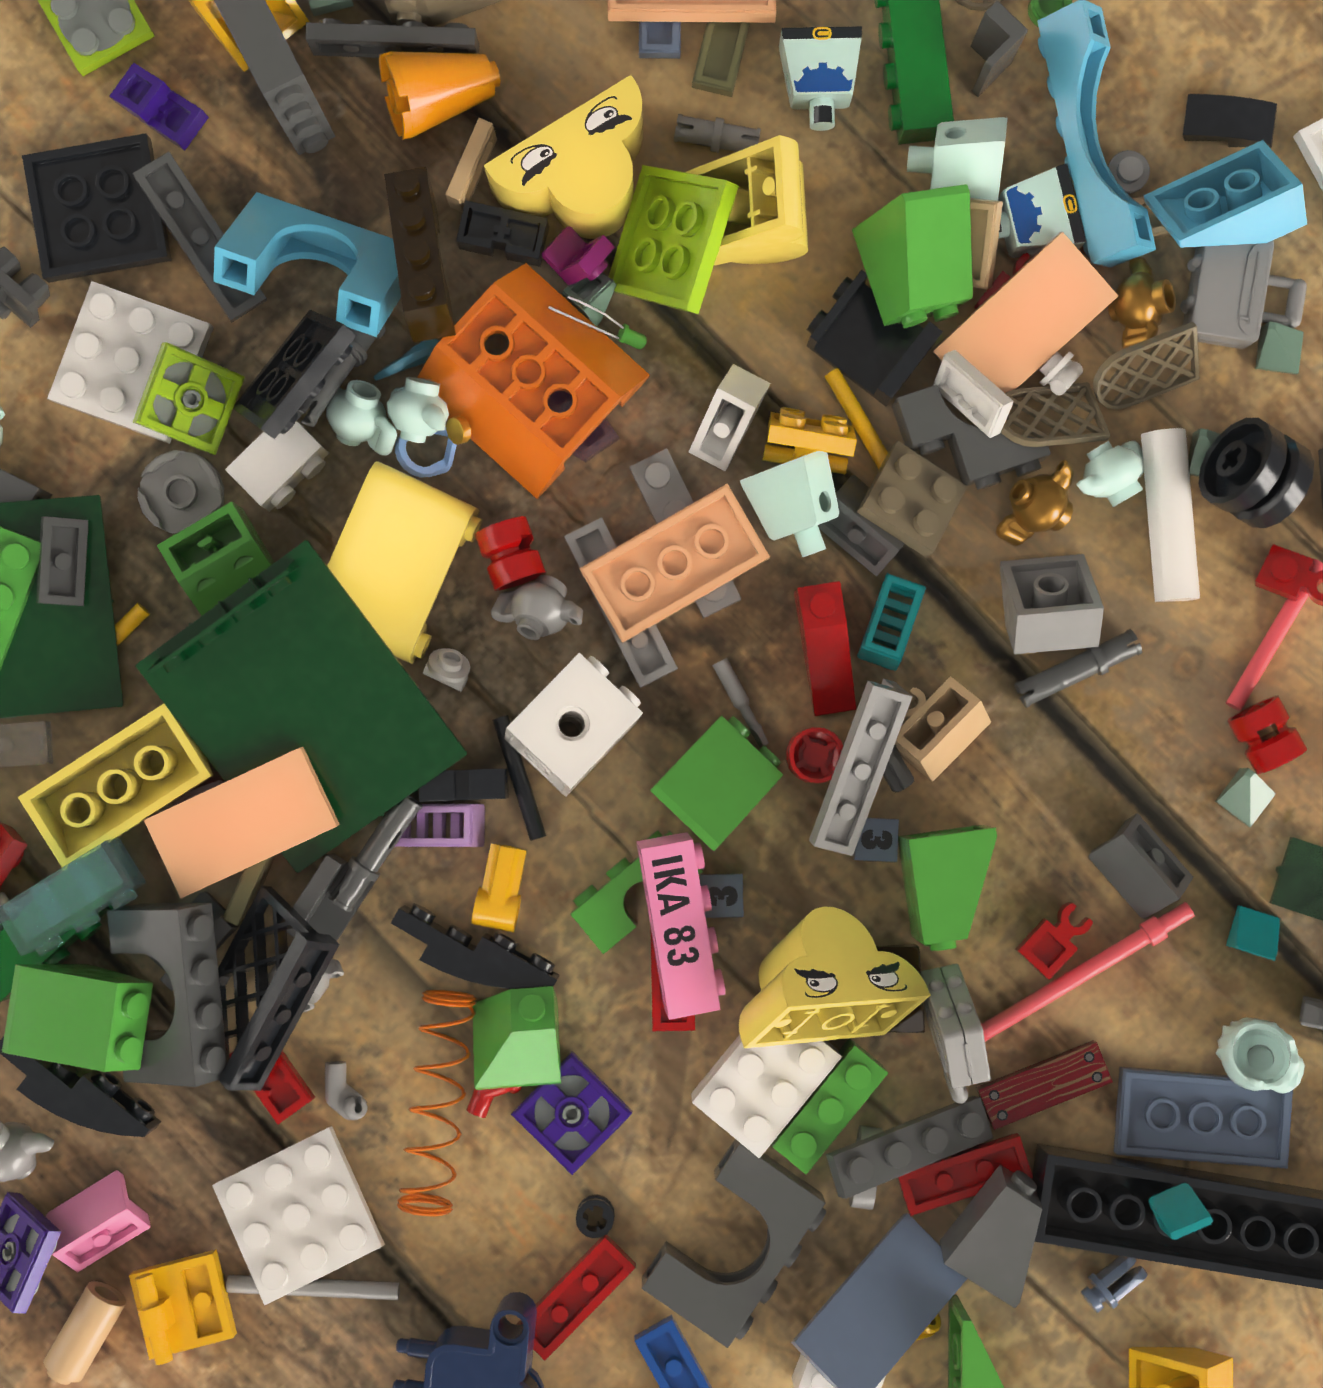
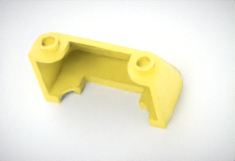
(400, 553)

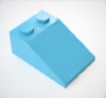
(1232, 201)

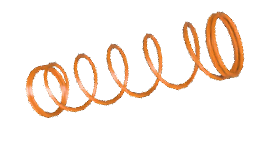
(452, 999)

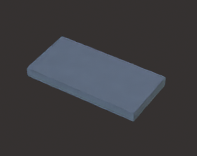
(1200, 1119)
(879, 1308)

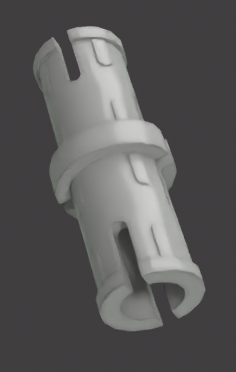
(715, 134)

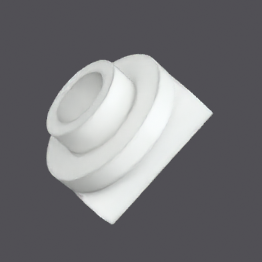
(1060, 372)
(448, 668)

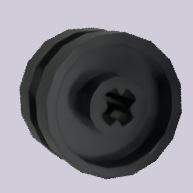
(1256, 473)

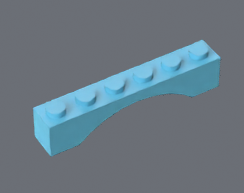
(1075, 52)

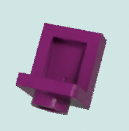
(576, 259)

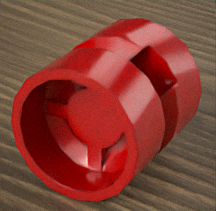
(510, 553)
(1273, 748)
(813, 754)

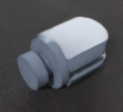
(1119, 1288)

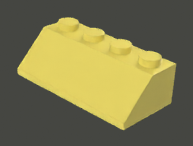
(116, 785)

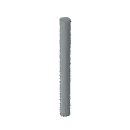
(325, 1288)

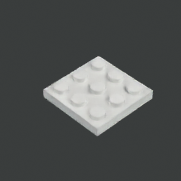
(115, 353)
(298, 1215)

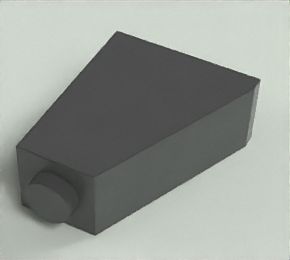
(996, 1235)

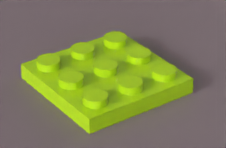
(672, 237)

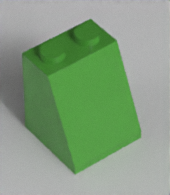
(919, 255)
(718, 781)
(945, 881)
(77, 1016)

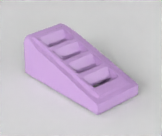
(473, 826)

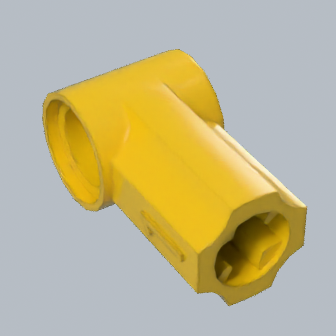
(499, 897)

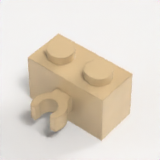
(940, 727)

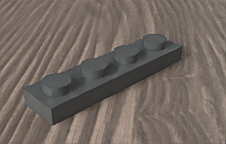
(374, 38)
(192, 229)
(908, 1147)

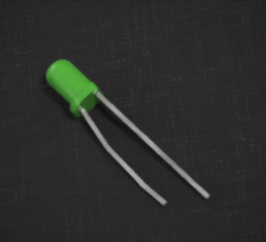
(624, 335)

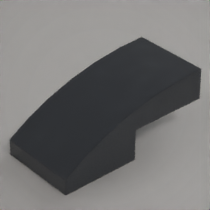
(1229, 119)

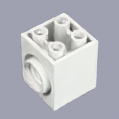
(590, 702)

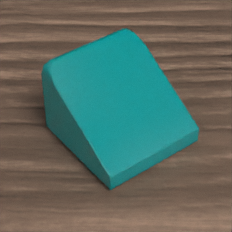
(1255, 933)
(1179, 1211)

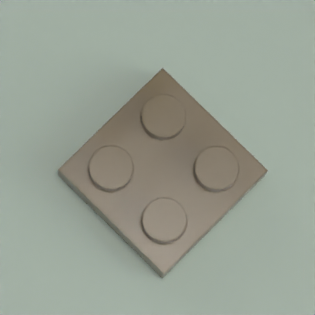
(912, 499)

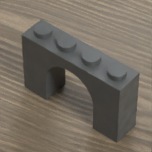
(277, 73)
(185, 946)
(724, 1301)

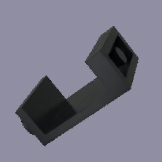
(862, 347)

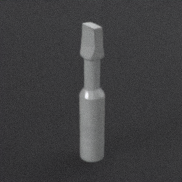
(739, 698)

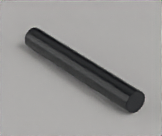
(520, 782)

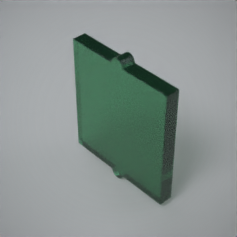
(1300, 879)

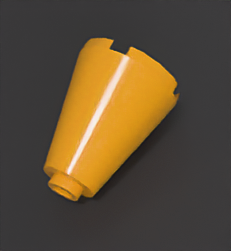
(434, 87)

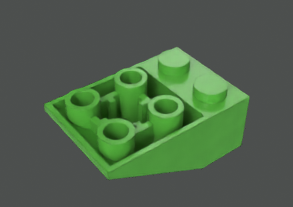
(216, 556)

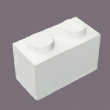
(274, 467)

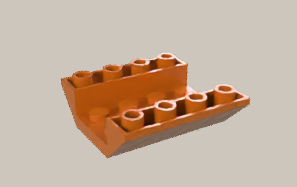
(510, 392)

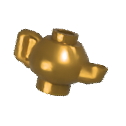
(1141, 303)
(1038, 505)

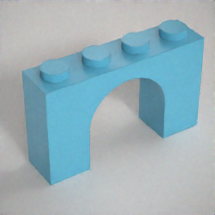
(279, 232)

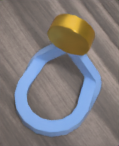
(456, 430)

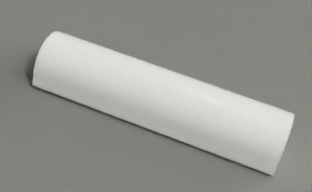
(1170, 515)

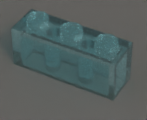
(71, 898)

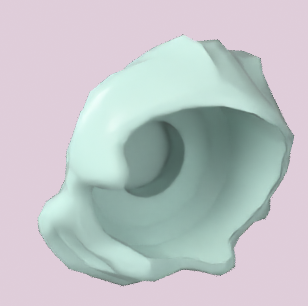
(1260, 1056)

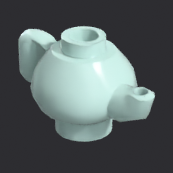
(417, 409)
(360, 417)
(1113, 472)

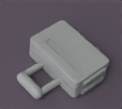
(1230, 294)
(955, 1030)

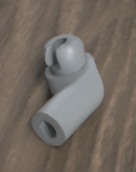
(340, 1095)

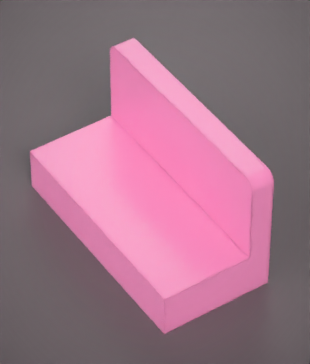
(96, 1222)

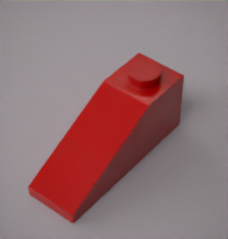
(826, 647)

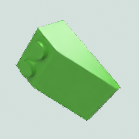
(967, 1357)

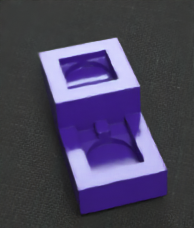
(159, 106)

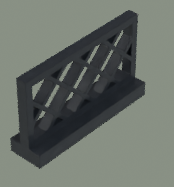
(282, 1001)

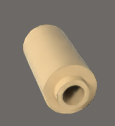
(84, 1332)

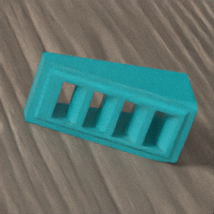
(879, 654)

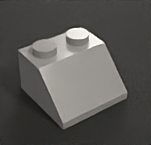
(1050, 604)

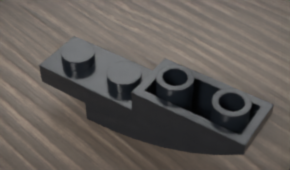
(489, 963)
(87, 1101)

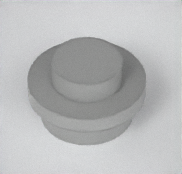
(1130, 170)

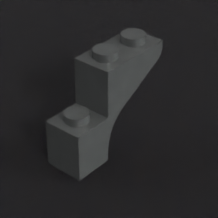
(979, 459)

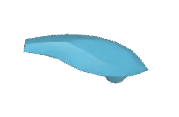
(415, 356)

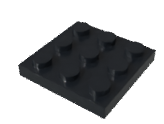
(92, 210)
(295, 373)

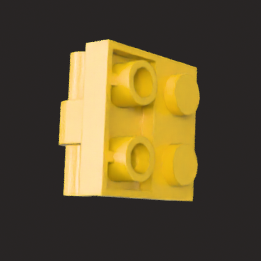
(809, 436)
(182, 1305)

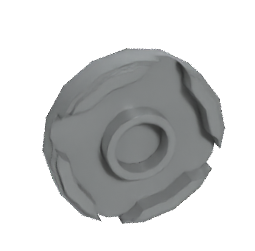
(179, 490)

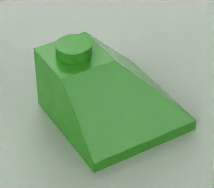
(517, 1039)

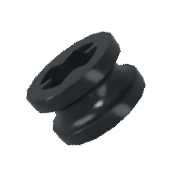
(582, 1218)

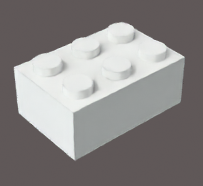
(762, 1088)

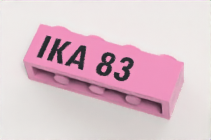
(679, 925)

